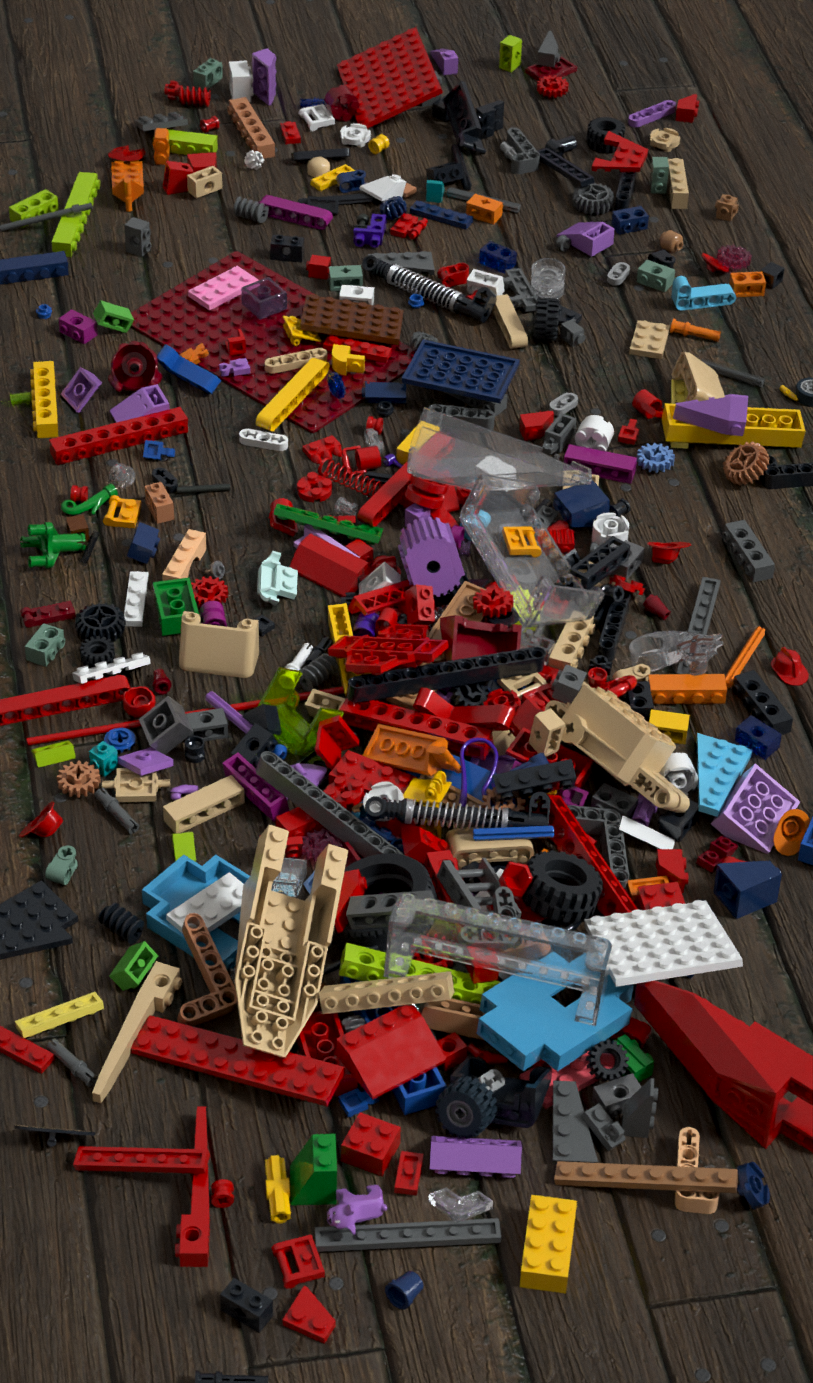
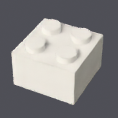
(240, 80)

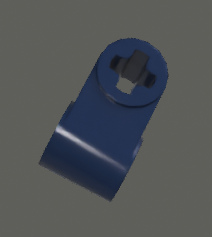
(351, 181)

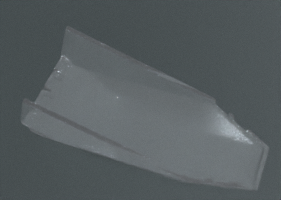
(459, 451)

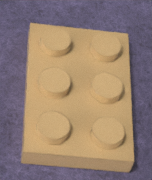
(649, 339)

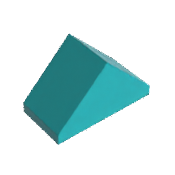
(434, 191)

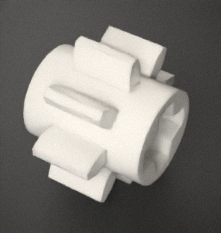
(253, 159)

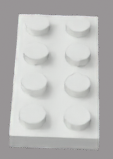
(214, 904)

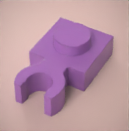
(237, 367)

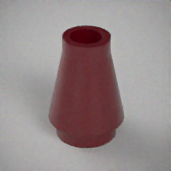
(656, 606)
(161, 682)

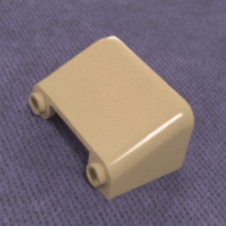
(699, 378)
(218, 648)
(467, 850)

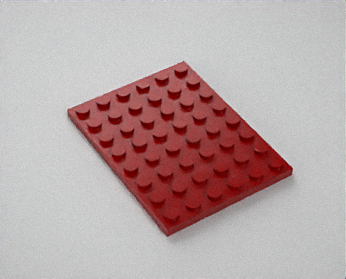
(390, 78)

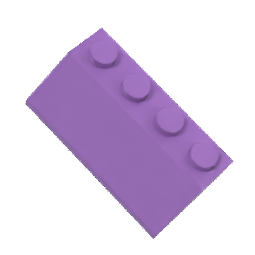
(475, 1155)

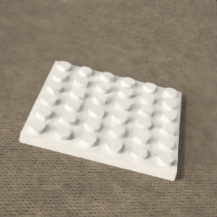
(664, 942)

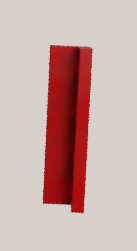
(380, 598)

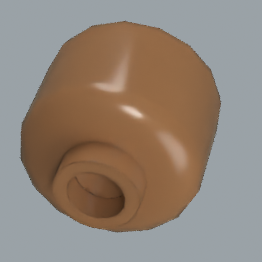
(671, 241)

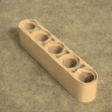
(509, 322)

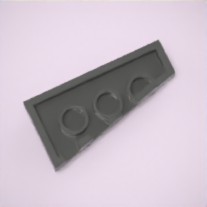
(412, 261)

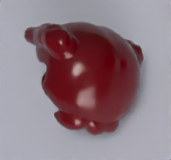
(134, 367)

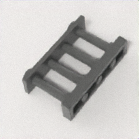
(461, 892)

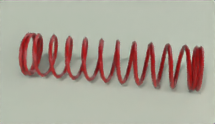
(344, 474)

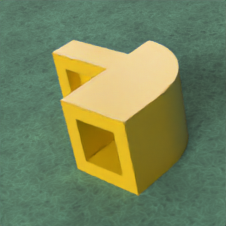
(345, 362)

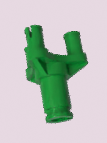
(50, 544)

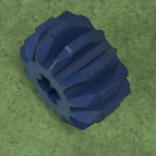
(393, 207)

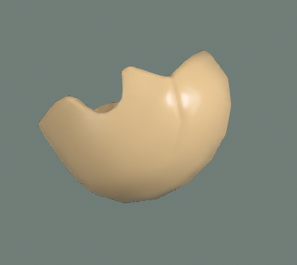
(318, 166)

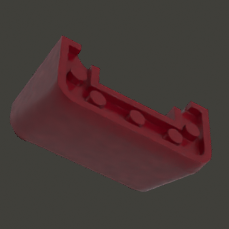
(477, 638)

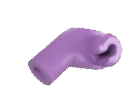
(182, 789)

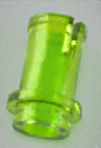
(21, 398)

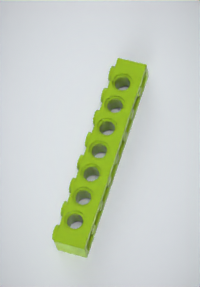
(369, 965)

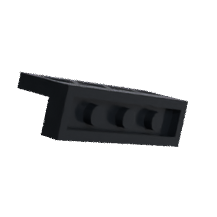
(605, 565)

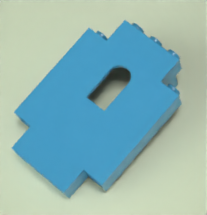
(178, 885)
(533, 1026)

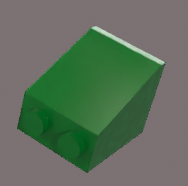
(315, 1172)

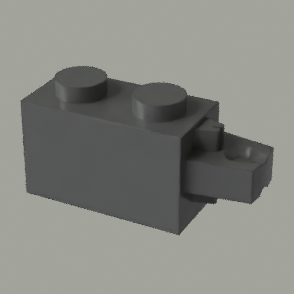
(559, 434)

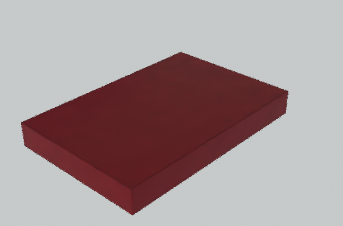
(561, 69)

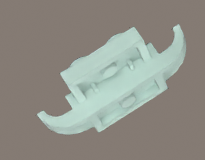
(276, 580)

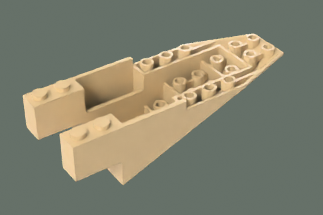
(283, 945)

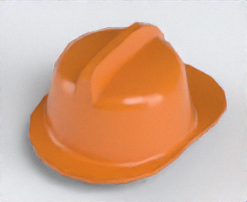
(790, 832)

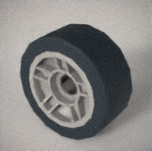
(804, 391)

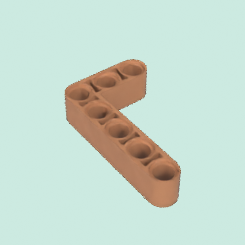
(209, 973)

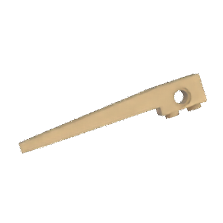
(153, 996)

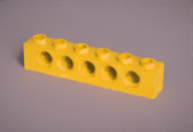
(44, 399)

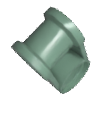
(62, 865)

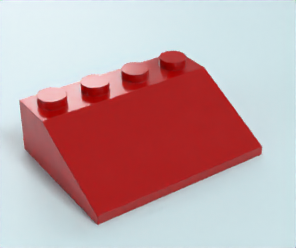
(390, 1050)

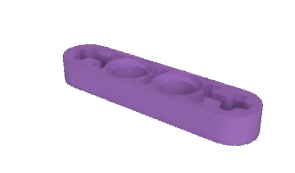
(652, 113)

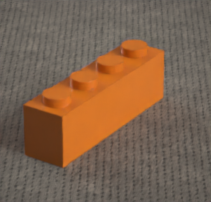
(688, 688)

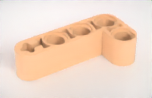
(688, 1157)

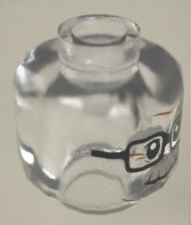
(122, 475)

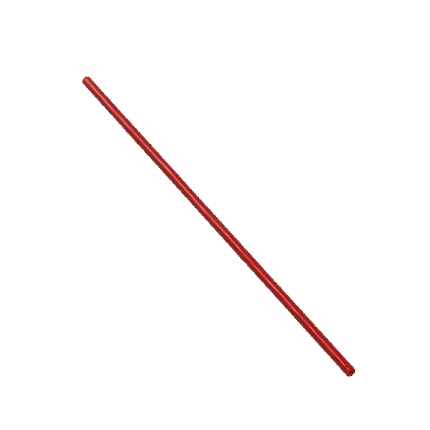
(136, 723)

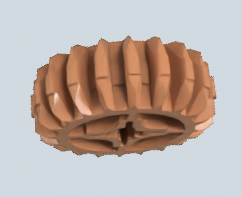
(746, 463)

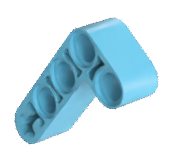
(700, 297)

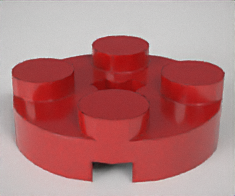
(321, 487)
(632, 587)
(346, 791)

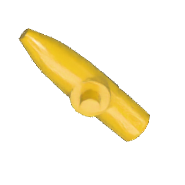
(788, 393)

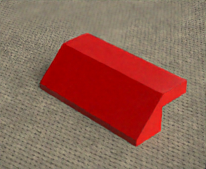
(328, 565)

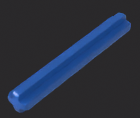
(513, 833)

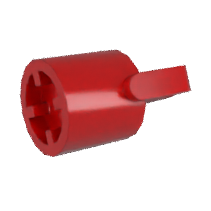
(648, 404)
(365, 458)
(279, 524)

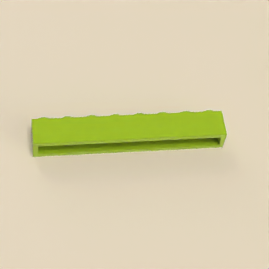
(72, 225)

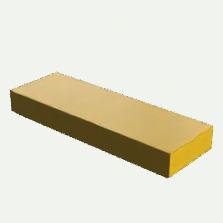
(329, 179)

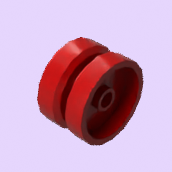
(426, 492)

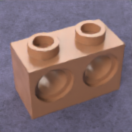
(159, 502)

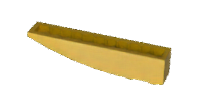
(339, 626)

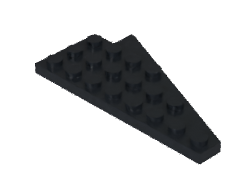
(34, 922)

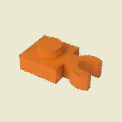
(194, 355)

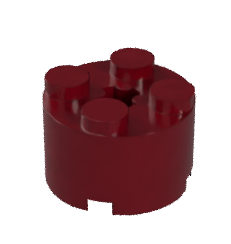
(341, 103)

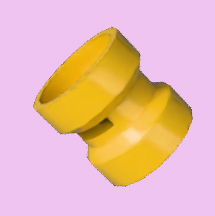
(378, 144)

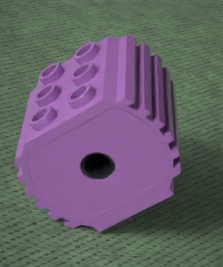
(430, 555)

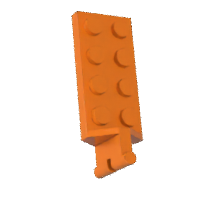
(127, 181)
(410, 751)

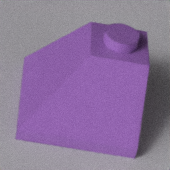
(81, 389)

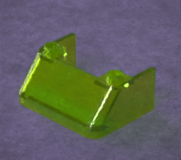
(296, 731)

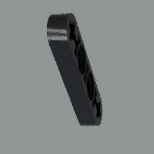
(328, 154)

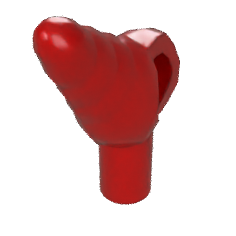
(489, 1057)

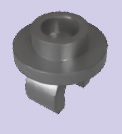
(216, 570)

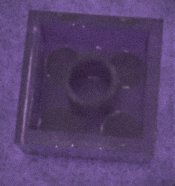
(264, 298)

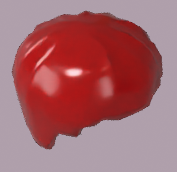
(138, 701)

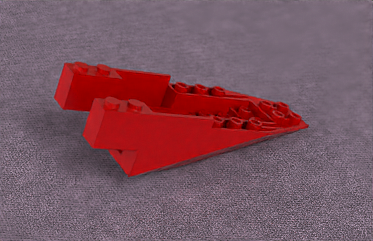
(735, 1063)

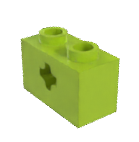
(510, 53)

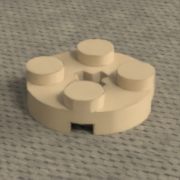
(664, 139)

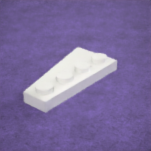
(112, 668)

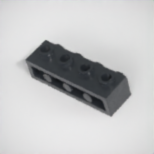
(532, 780)

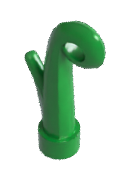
(94, 502)

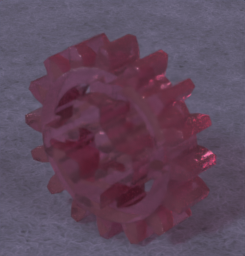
(734, 257)
(317, 841)

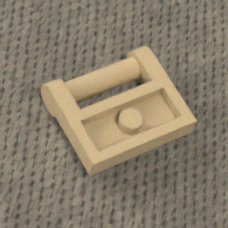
(517, 682)

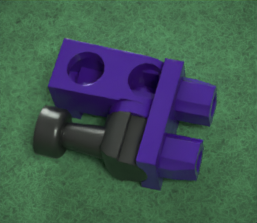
(372, 234)

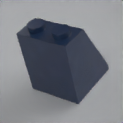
(581, 504)
(747, 886)

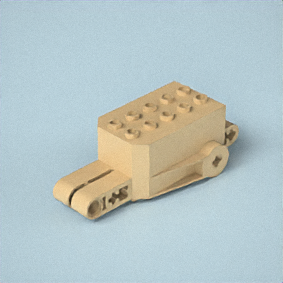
(621, 744)

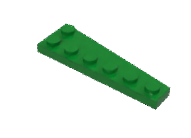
(366, 532)

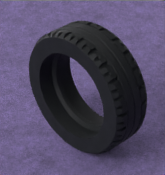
(384, 873)

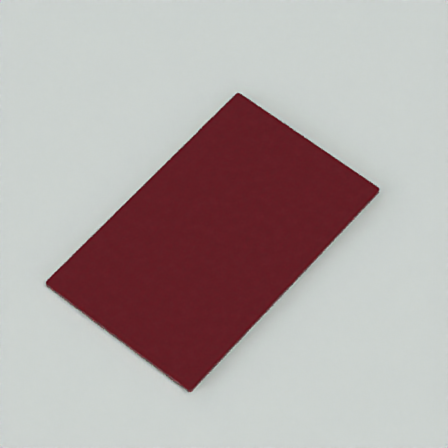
(185, 324)

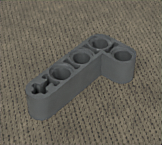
(527, 156)
(480, 417)

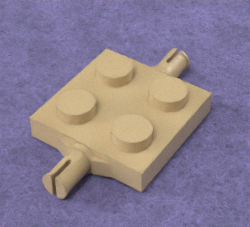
(135, 788)

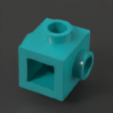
(104, 758)

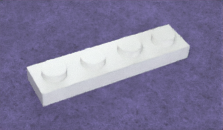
(136, 598)

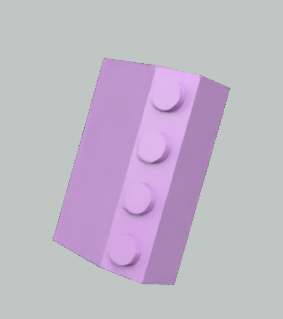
(754, 810)

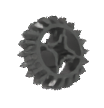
(593, 199)

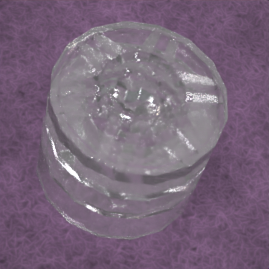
(548, 278)

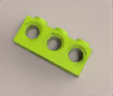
(36, 205)

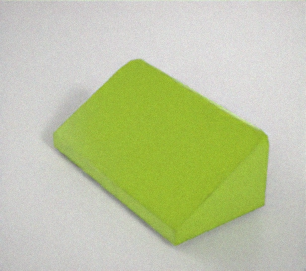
(53, 753)

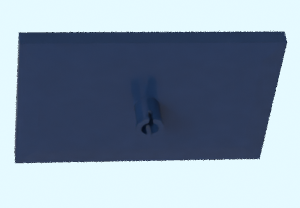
(461, 371)

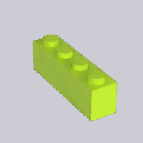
(191, 143)

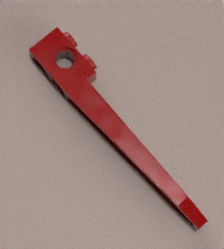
(197, 1224)

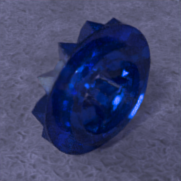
(336, 385)

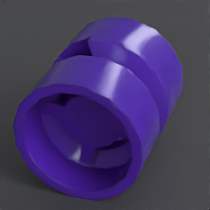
(365, 625)

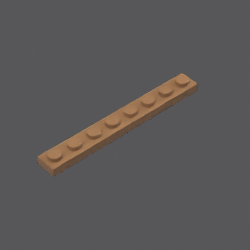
(646, 1177)

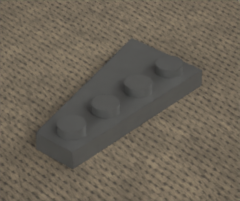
(570, 1132)

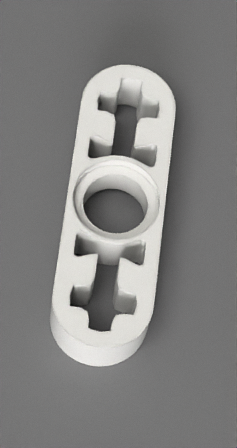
(248, 436)

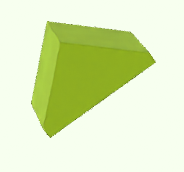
(183, 845)

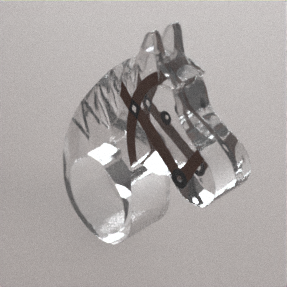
(675, 646)

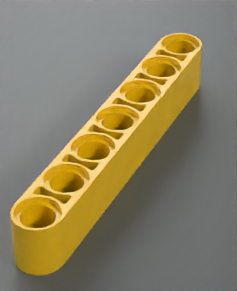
(292, 394)

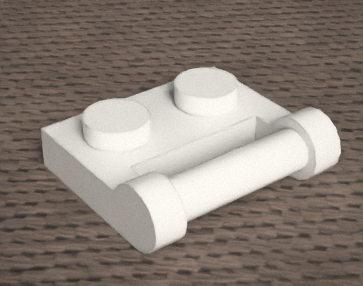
(321, 115)

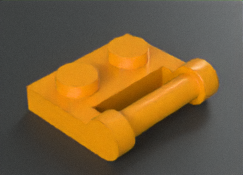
(128, 514)
(516, 542)

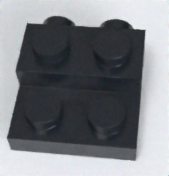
(490, 118)

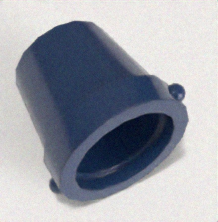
(404, 1289)

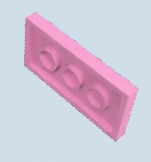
(221, 288)

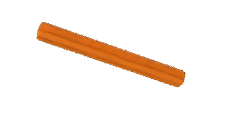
(744, 655)

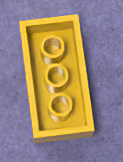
(548, 1244)

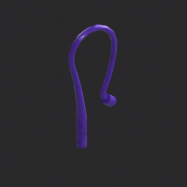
(463, 796)

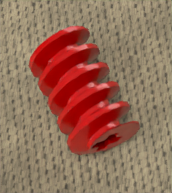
(194, 96)

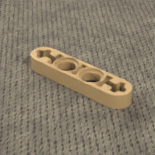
(278, 364)

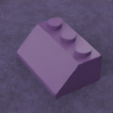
(264, 75)

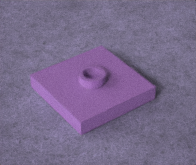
(145, 761)

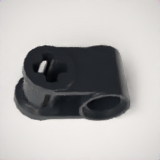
(662, 257)

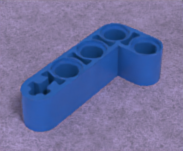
(186, 370)

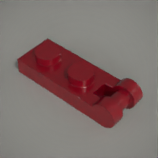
(47, 614)

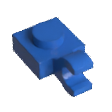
(155, 450)
(356, 1101)

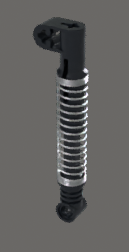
(393, 273)
(462, 816)

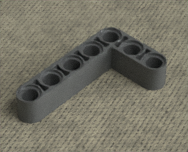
(606, 825)

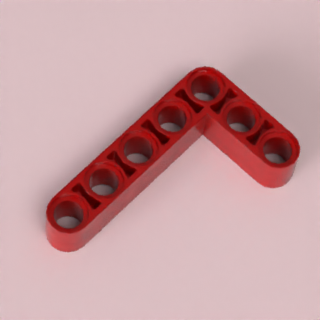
(485, 716)

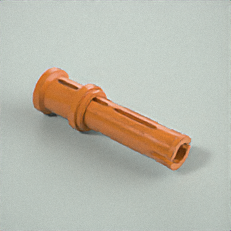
(688, 329)

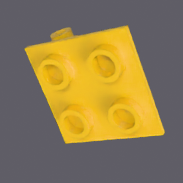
(292, 329)
(428, 789)

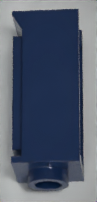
(384, 391)

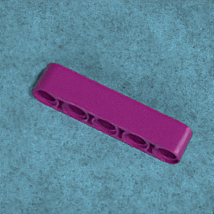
(297, 212)

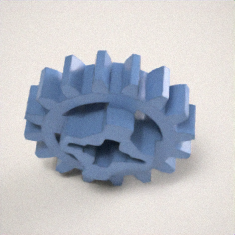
(655, 457)

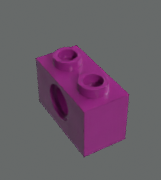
(78, 326)

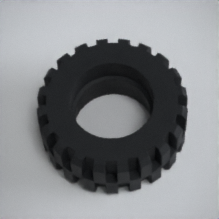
(562, 887)

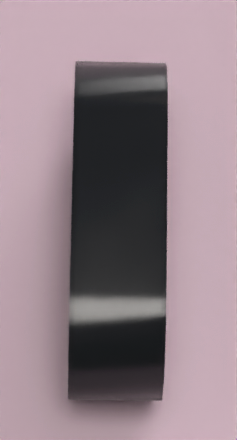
(167, 479)

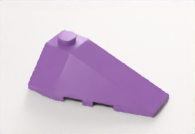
(720, 415)

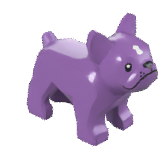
(356, 1208)

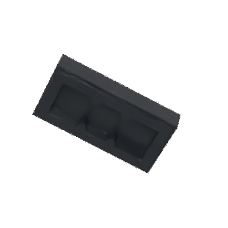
(327, 203)

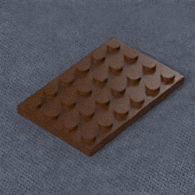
(352, 319)

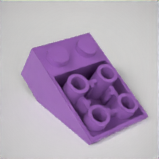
(590, 236)
(141, 403)

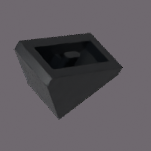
(266, 717)

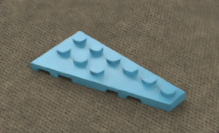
(718, 771)

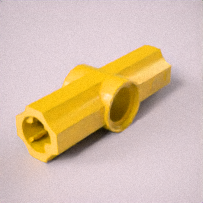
(277, 1189)

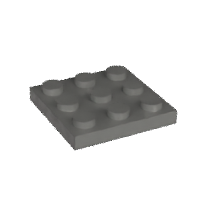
(159, 121)

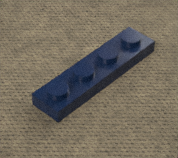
(441, 215)

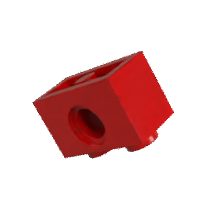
(420, 605)

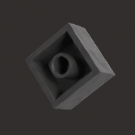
(166, 725)

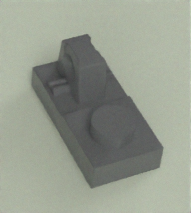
(603, 1127)

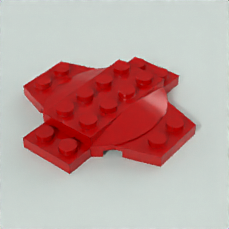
(393, 648)

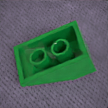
(172, 600)

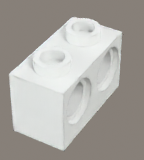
(480, 279)

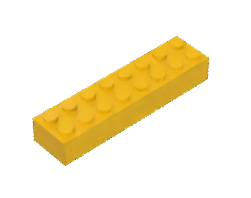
(762, 426)

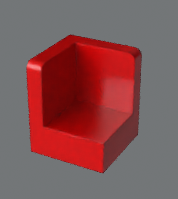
(236, 345)
(516, 878)

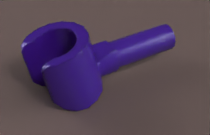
(391, 459)

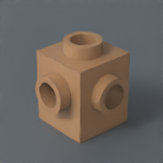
(726, 207)

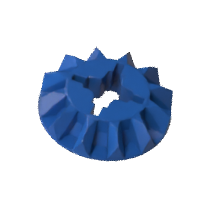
(127, 736)

